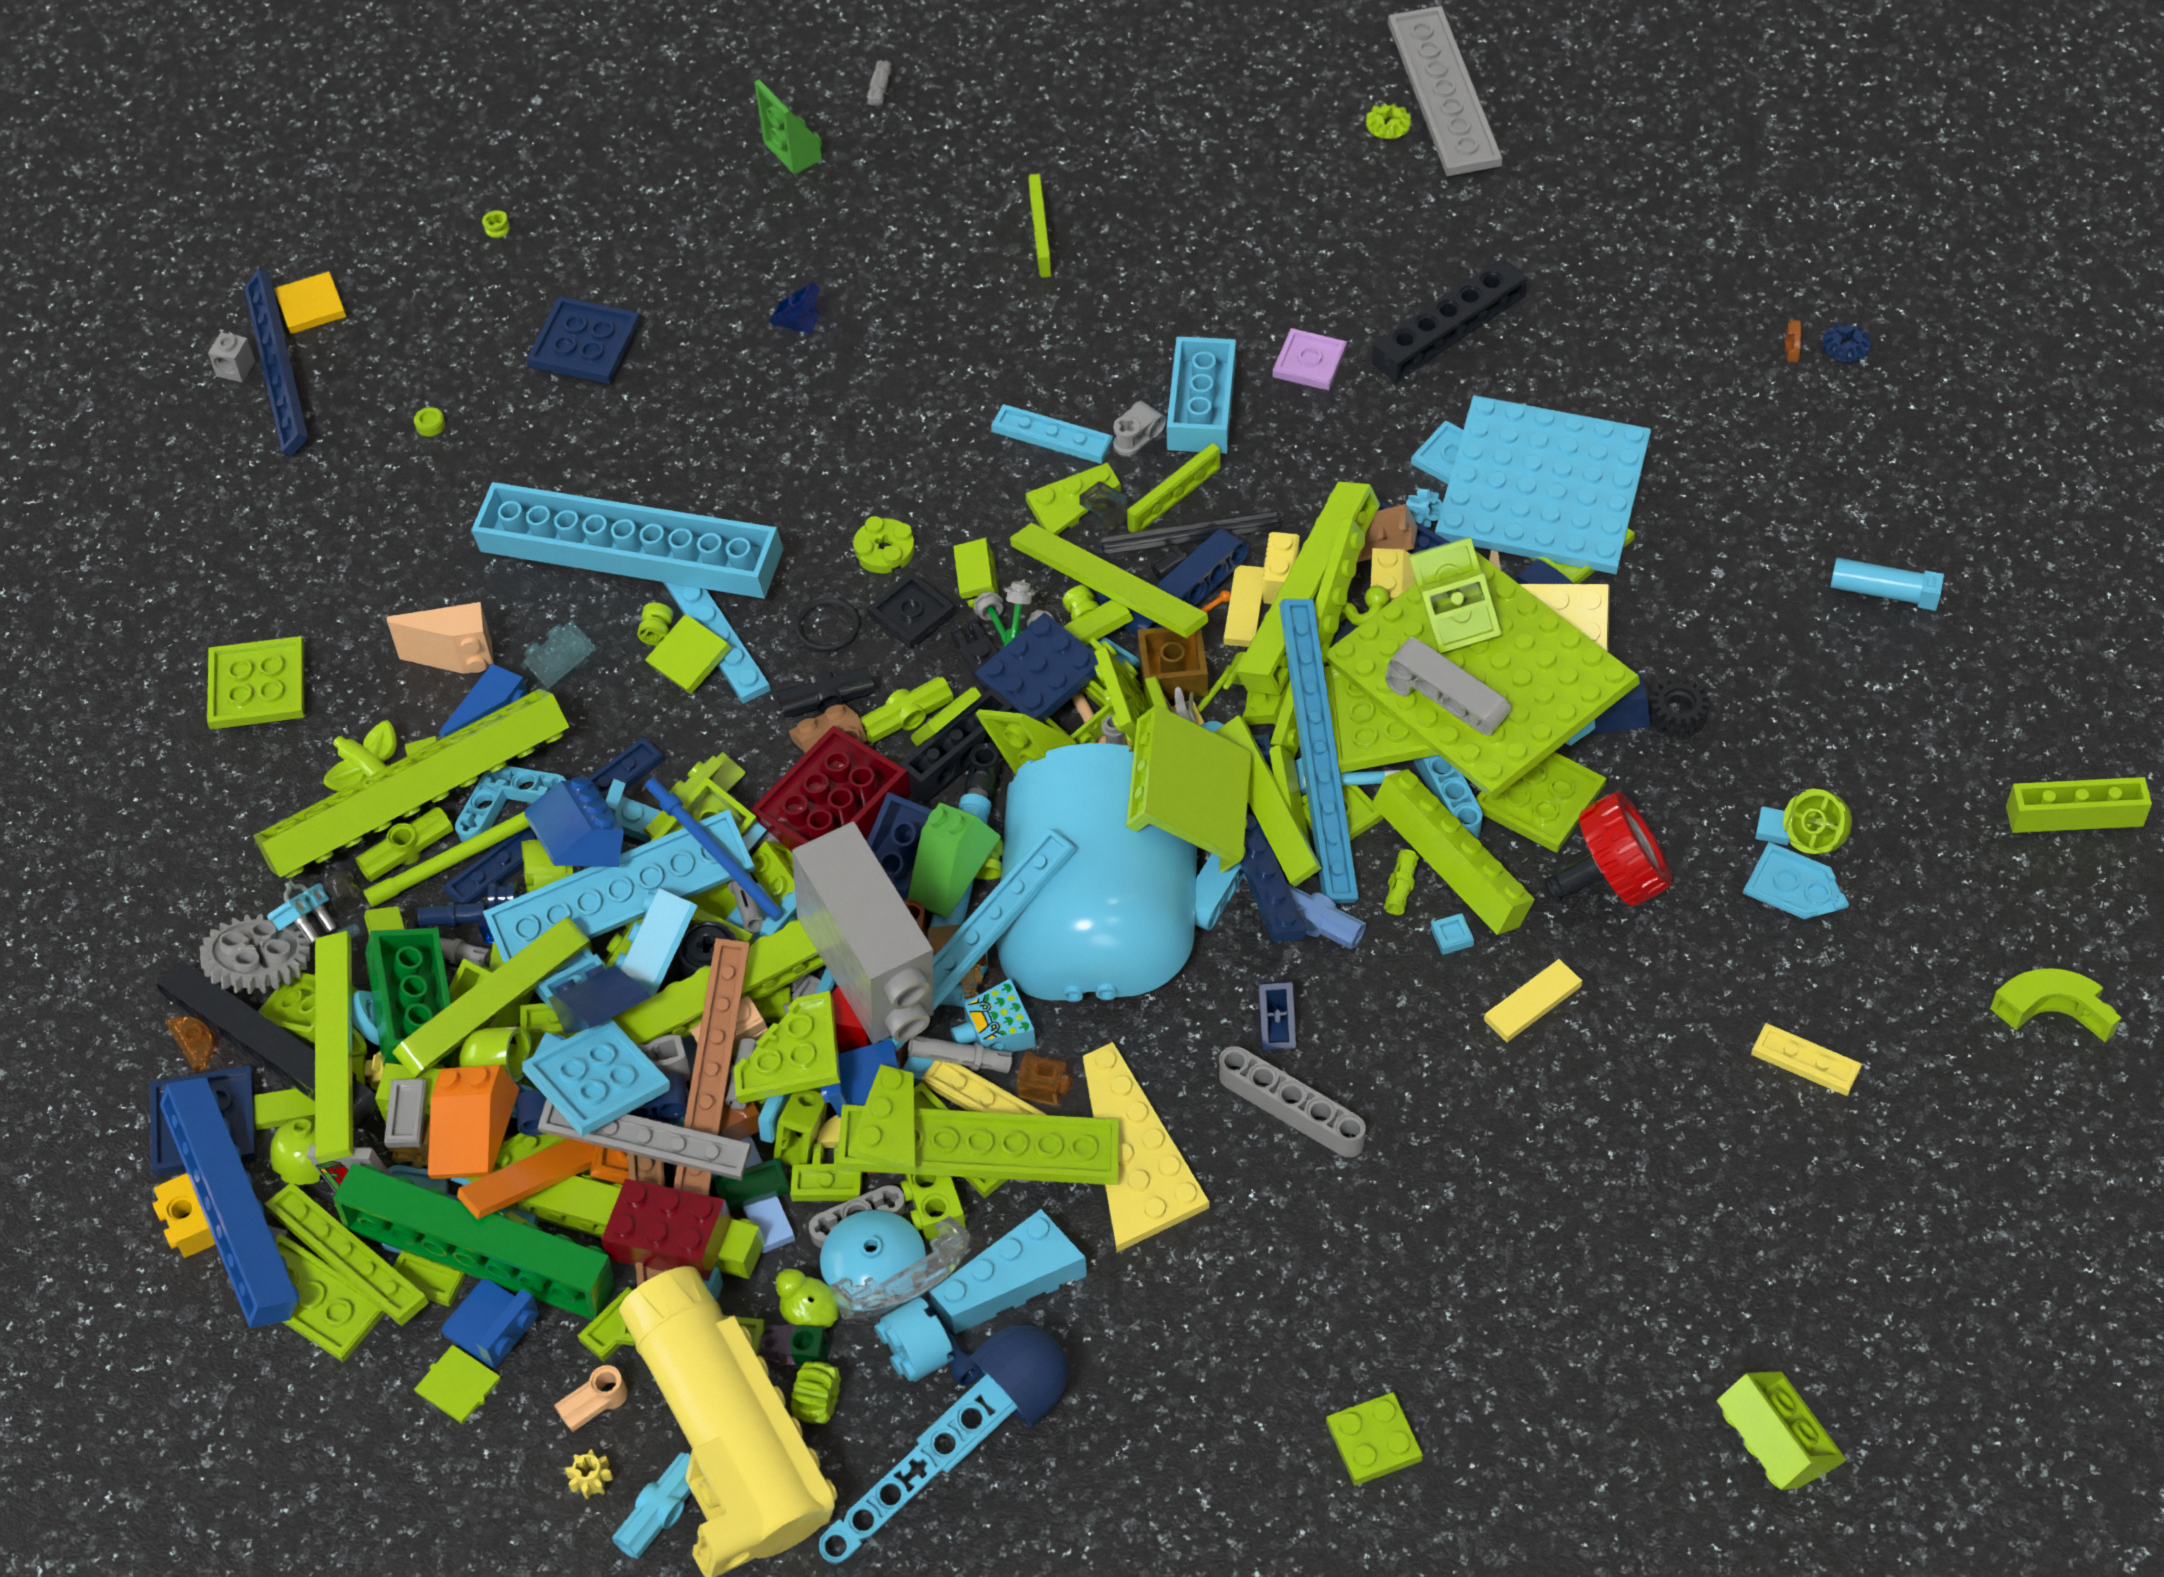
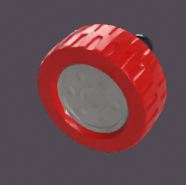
(1620, 851)

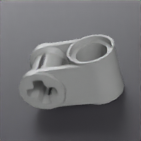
(1137, 428)

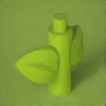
(361, 760)

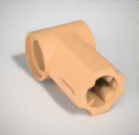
(590, 1400)

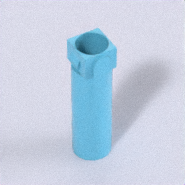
(1888, 582)

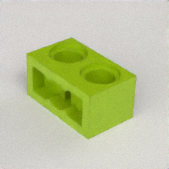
(937, 1197)

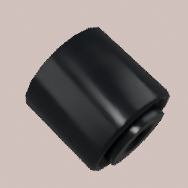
(698, 945)

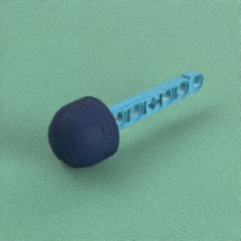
(1019, 1374)

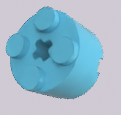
(915, 1340)

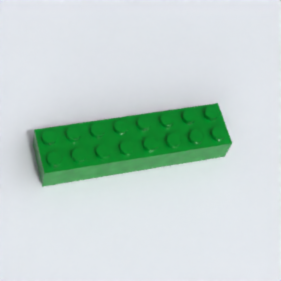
(485, 1248)

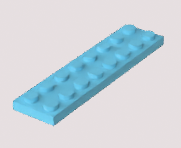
(613, 896)

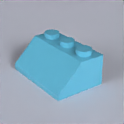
(655, 938)

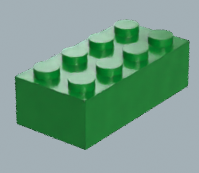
(405, 984)

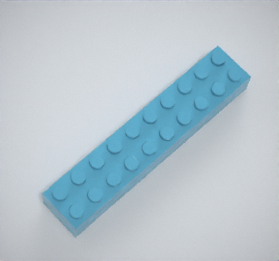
(628, 540)

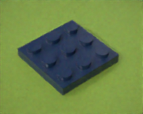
(583, 340)
(1040, 669)
(236, 1102)

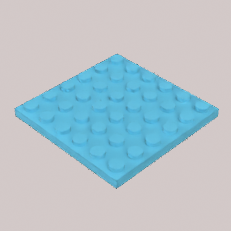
(1544, 484)

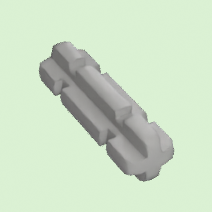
(879, 83)

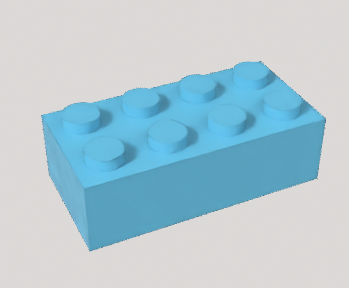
(1201, 394)

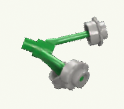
(989, 607)

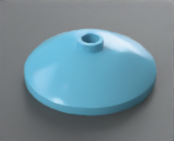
(845, 1245)

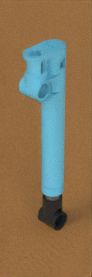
(976, 801)

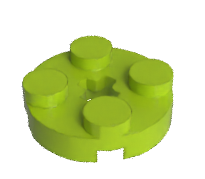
(883, 531)

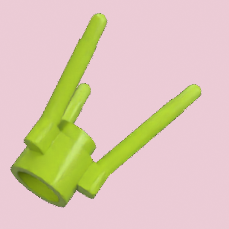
(1228, 677)

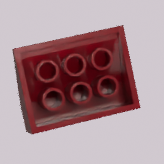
(828, 789)

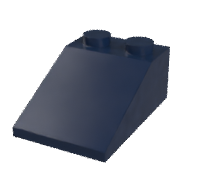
(897, 838)
(595, 998)

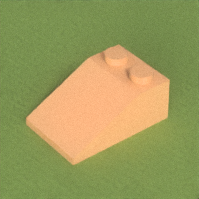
(444, 638)

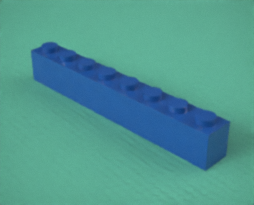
(229, 1202)

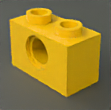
(175, 1200)

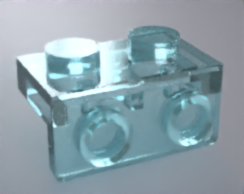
(559, 654)

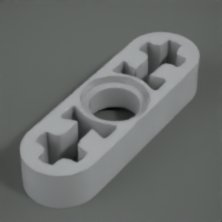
(862, 1203)

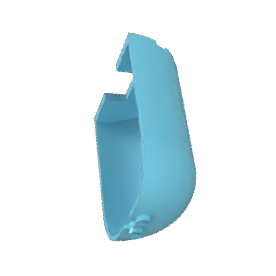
(1121, 904)

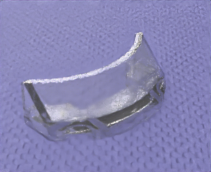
(908, 1284)

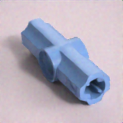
(1324, 918)

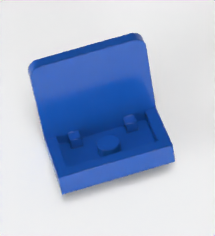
(858, 1073)
(491, 1321)

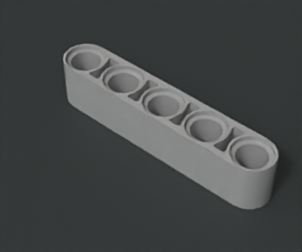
(1298, 1115)

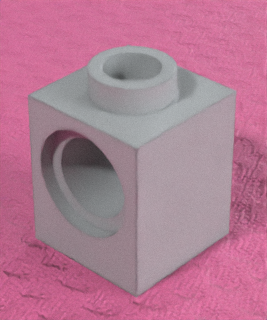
(231, 357)

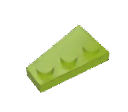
(1058, 503)
(887, 1122)

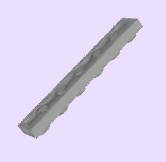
(657, 1142)

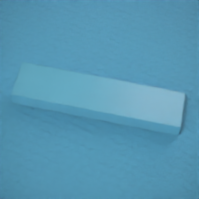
(1052, 433)

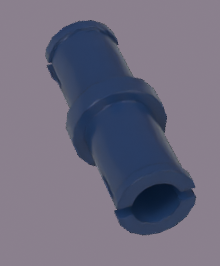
(450, 914)

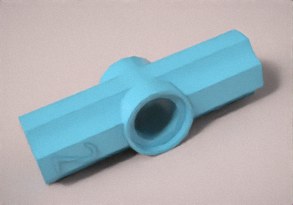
(655, 1509)

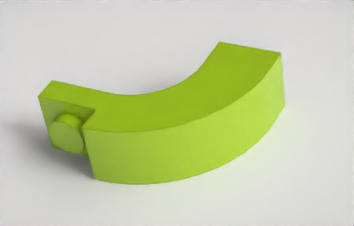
(2059, 992)

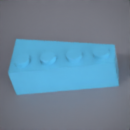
(1009, 1272)

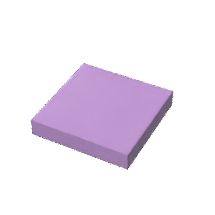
(1309, 359)

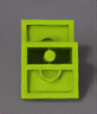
(1454, 594)

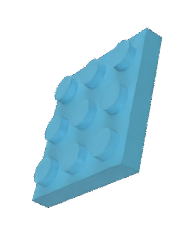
(595, 1076)

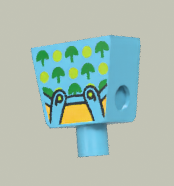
(996, 1021)

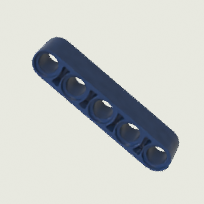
(1198, 574)
(664, 1107)

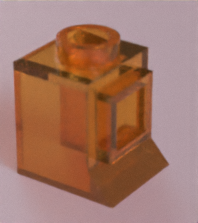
(1041, 1089)

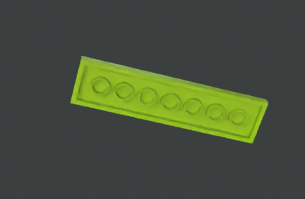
(1000, 1146)

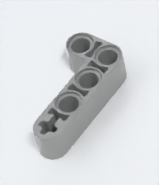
(1447, 685)

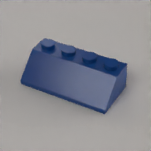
(576, 825)

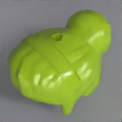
(794, 1304)

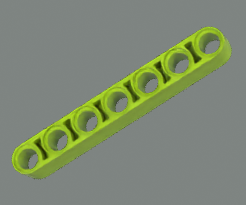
(491, 997)

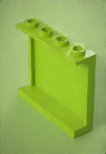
(1190, 784)

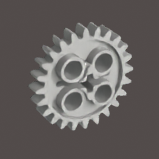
(234, 962)

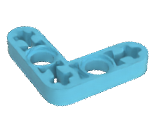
(498, 793)

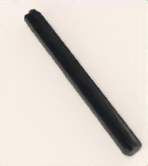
(1189, 532)

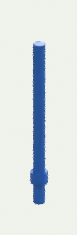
(674, 806)

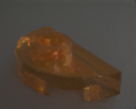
(193, 1039)

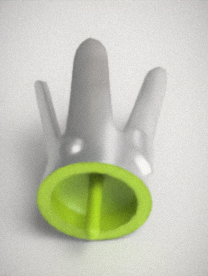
(1182, 709)

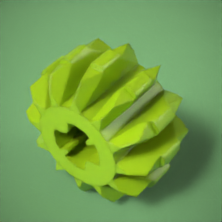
(815, 1392)

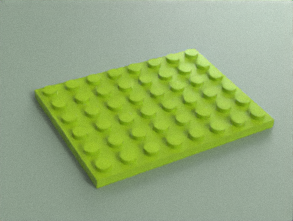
(1538, 664)

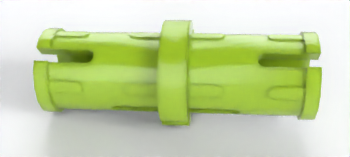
(1401, 882)

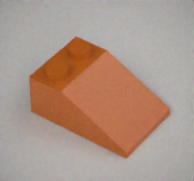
(469, 1120)

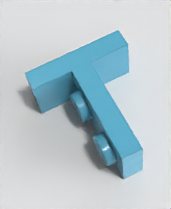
(629, 813)

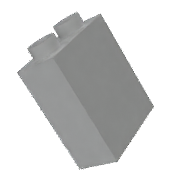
(864, 934)

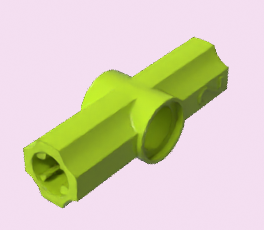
(906, 709)
(391, 850)

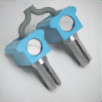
(298, 907)

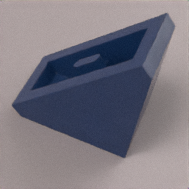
(1276, 1015)

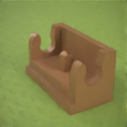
(1390, 530)

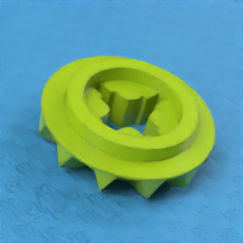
(1394, 128)

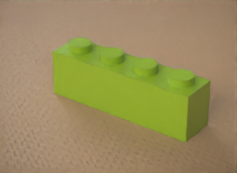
(2078, 805)

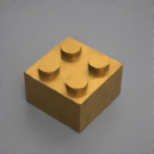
(1173, 661)

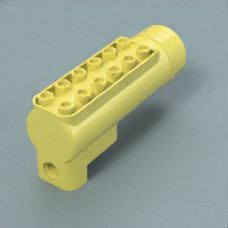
(746, 1452)

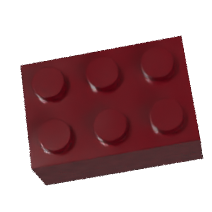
(666, 1228)

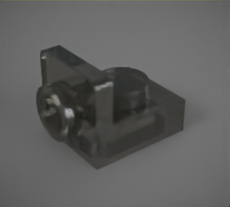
(1106, 503)

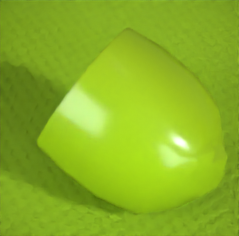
(491, 1048)

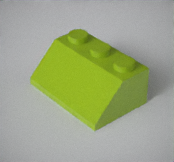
(1779, 1429)

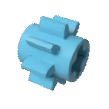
(1425, 506)

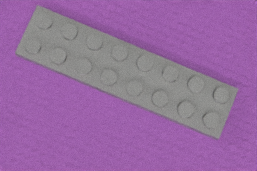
(1444, 91)

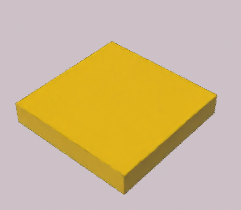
(309, 302)

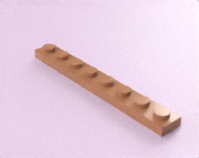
(714, 1052)

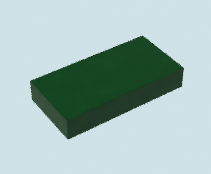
(758, 1184)

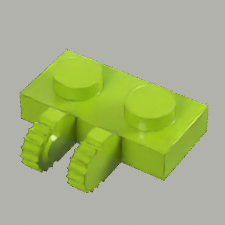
(824, 1181)

